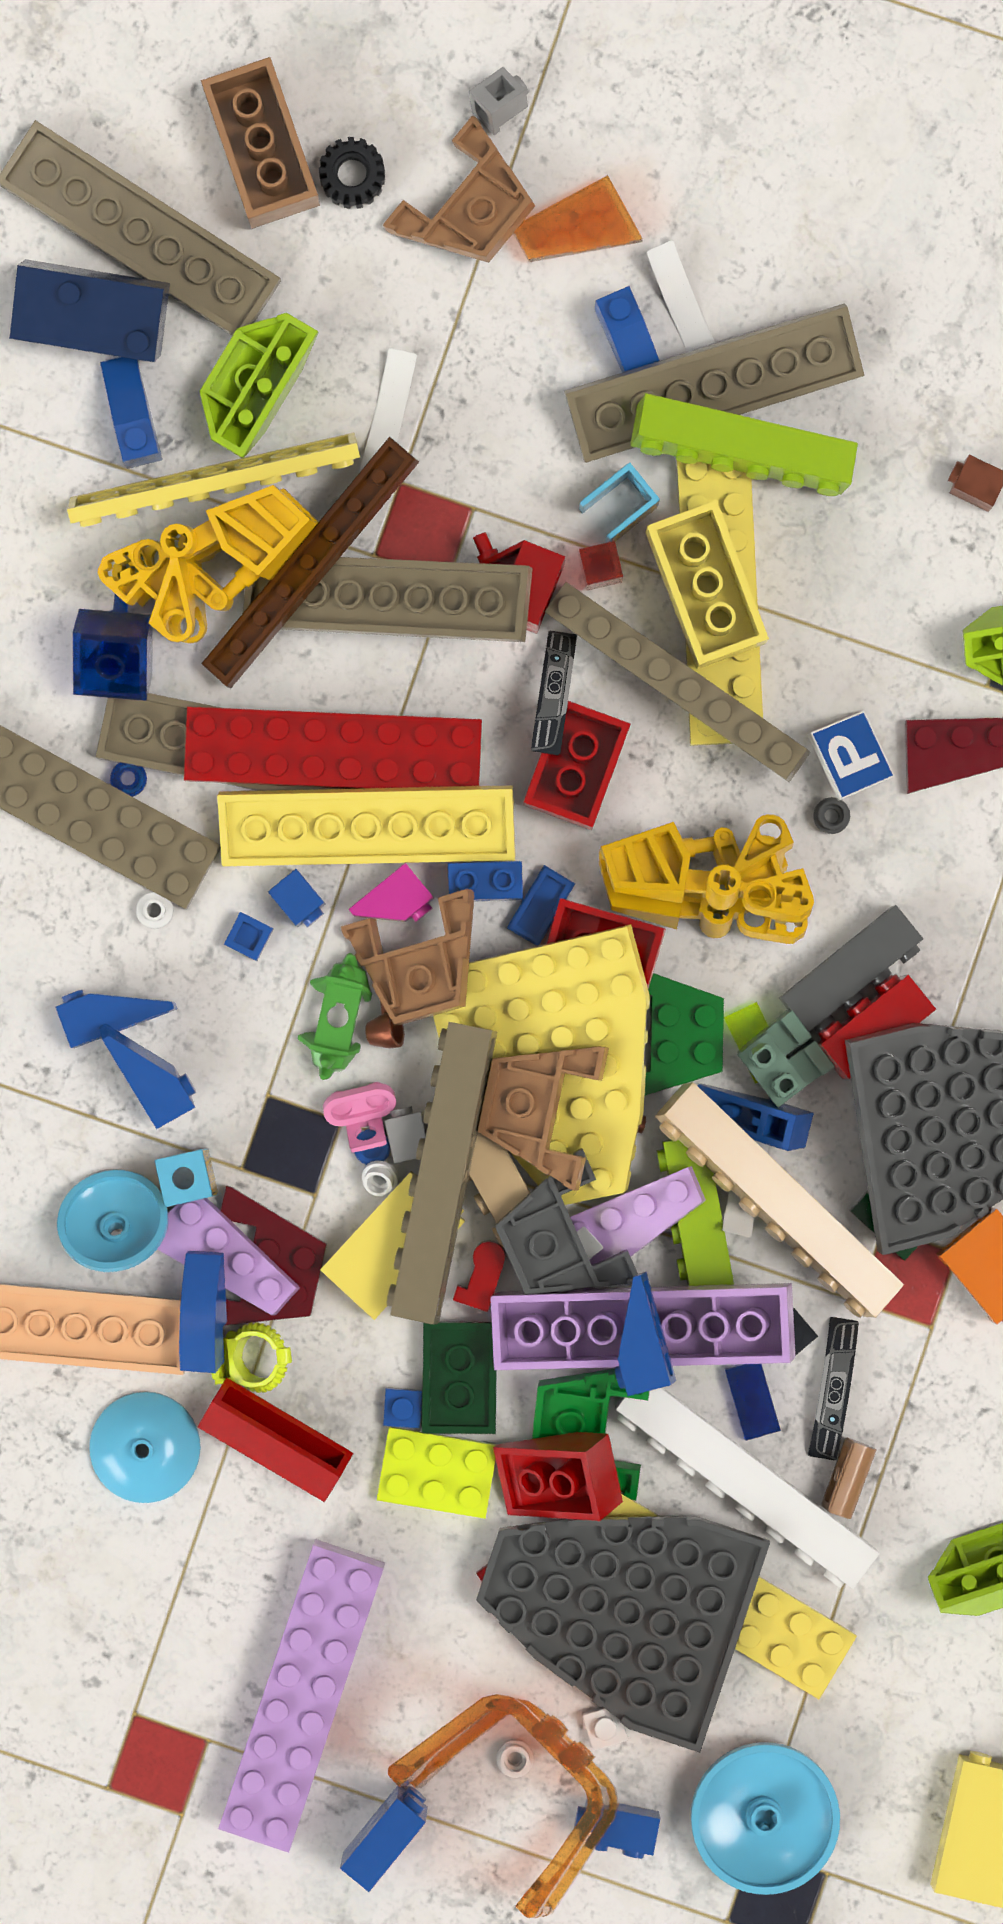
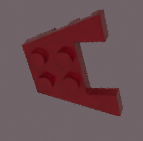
(287, 1246)

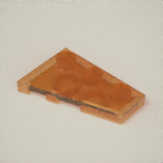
(578, 224)

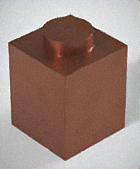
(976, 482)

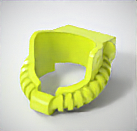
(234, 1366)

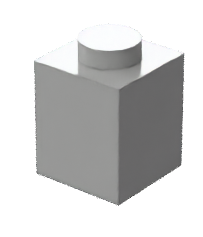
(404, 1133)

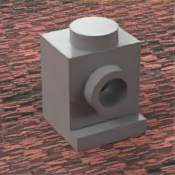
(498, 99)

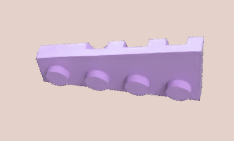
(641, 1214)
(247, 1268)

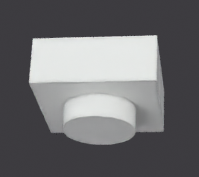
(603, 1728)

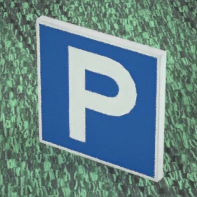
(851, 755)

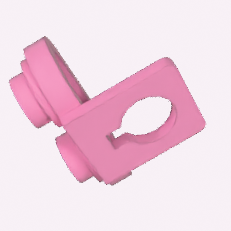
(359, 1109)

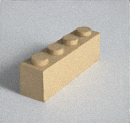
(496, 1180)

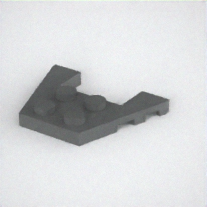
(547, 1246)

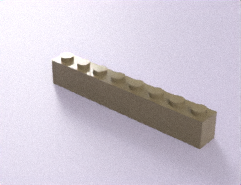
(677, 682)
(442, 1173)

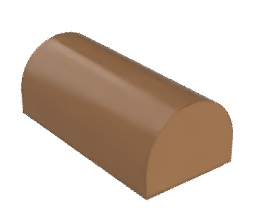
(848, 1478)

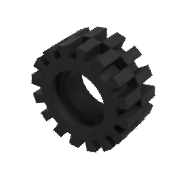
(358, 151)

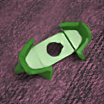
(331, 1045)

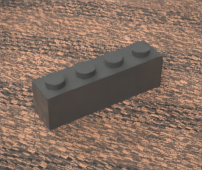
(851, 968)

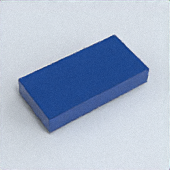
(540, 905)

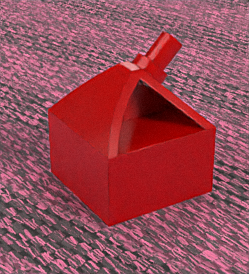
(545, 574)

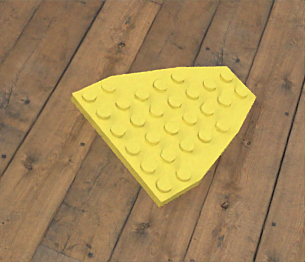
(568, 999)

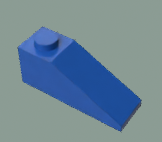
(626, 329)
(130, 412)
(84, 1014)
(153, 1080)
(762, 1120)
(643, 1348)

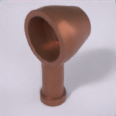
(383, 1032)

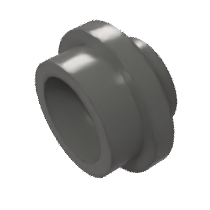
(843, 815)

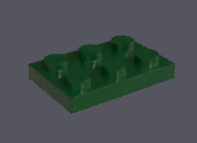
(458, 1378)

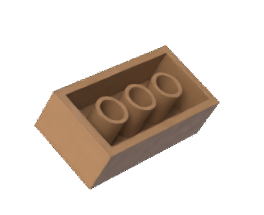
(260, 142)

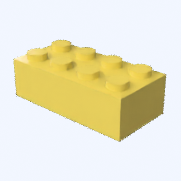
(706, 584)

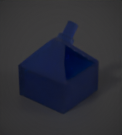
(112, 653)

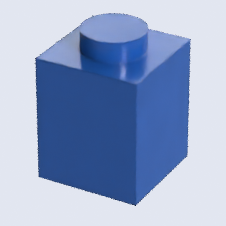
(298, 899)

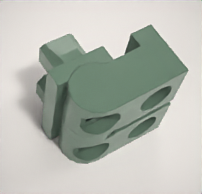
(782, 1075)

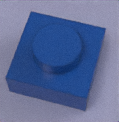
(248, 936)
(402, 1408)

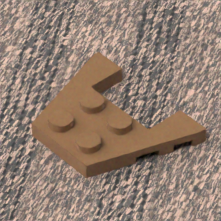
(480, 211)
(422, 976)
(524, 1103)

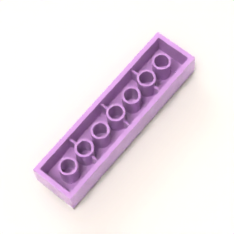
(697, 1321)
(301, 1695)

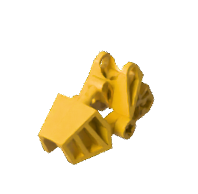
(253, 529)
(652, 881)

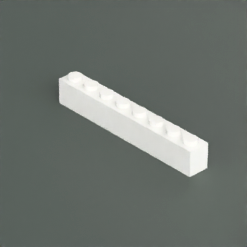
(750, 1483)

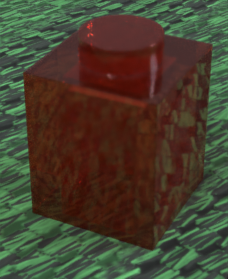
(600, 565)

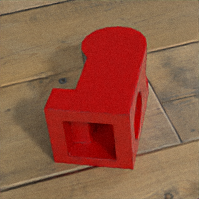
(488, 1263)

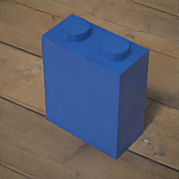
(384, 1836)

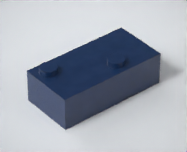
(89, 310)

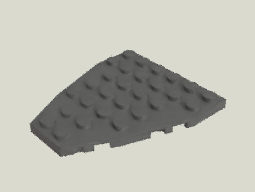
(928, 1128)
(630, 1611)

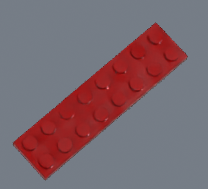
(330, 749)

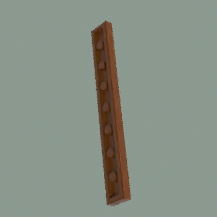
(310, 562)

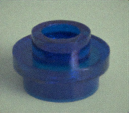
(137, 786)

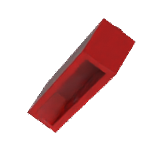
(275, 1440)

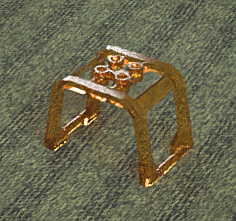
(445, 1744)

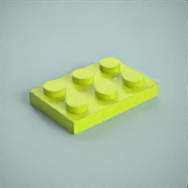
(436, 1472)

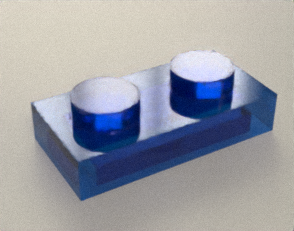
(752, 1400)

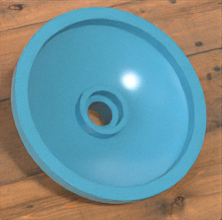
(110, 1203)
(165, 1430)

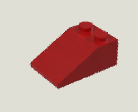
(579, 920)
(559, 1476)

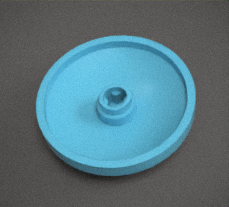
(765, 1818)

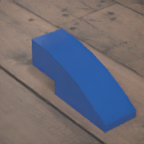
(202, 1312)

